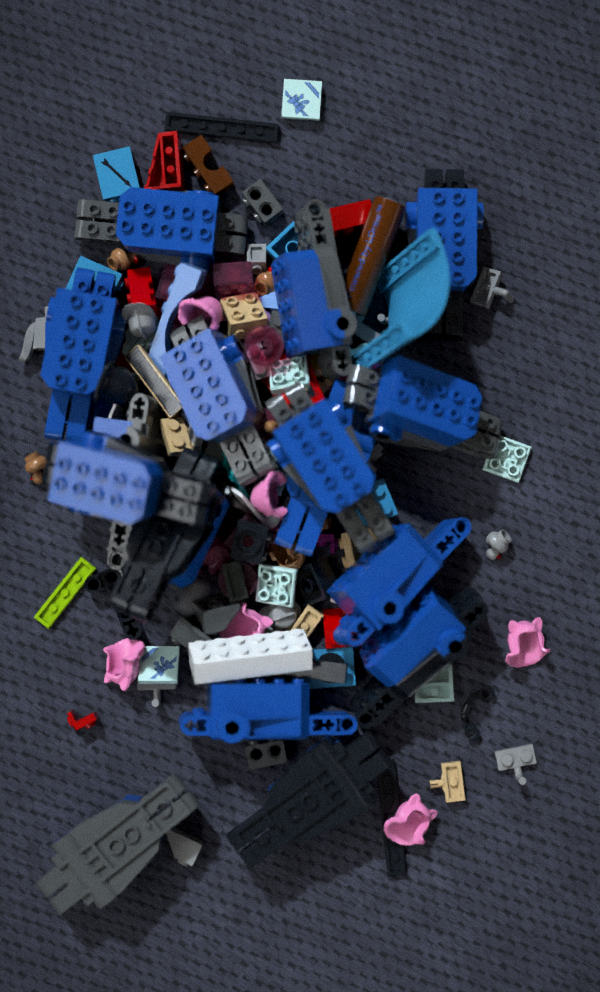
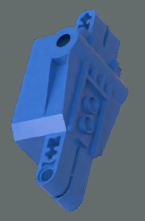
(80, 338)
(301, 502)
(390, 576)
(263, 711)

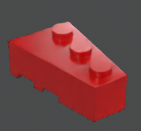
(167, 164)
(349, 217)
(141, 287)

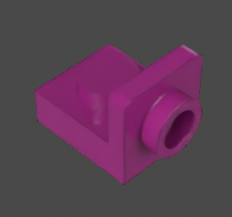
(323, 538)

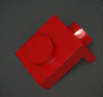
(87, 721)

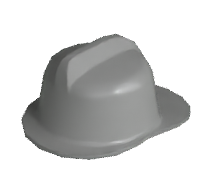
(140, 319)
(282, 617)

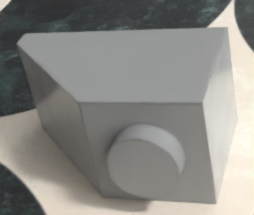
(184, 846)

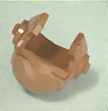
(285, 556)

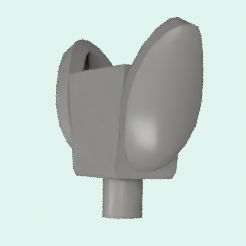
(34, 338)

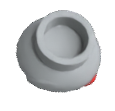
(499, 544)

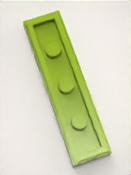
(65, 592)

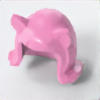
(206, 305)
(265, 496)
(246, 623)
(525, 643)
(123, 662)
(410, 822)

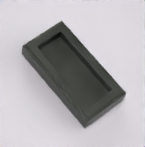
(235, 581)

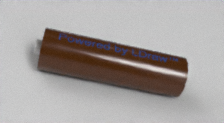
(372, 253)

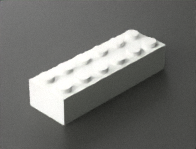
(250, 656)

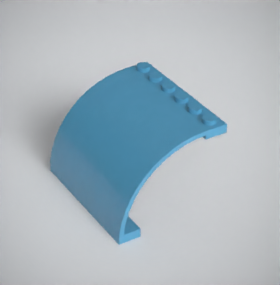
(415, 296)

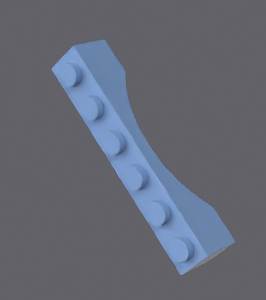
(186, 283)

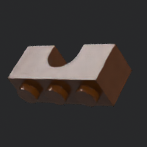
(197, 153)

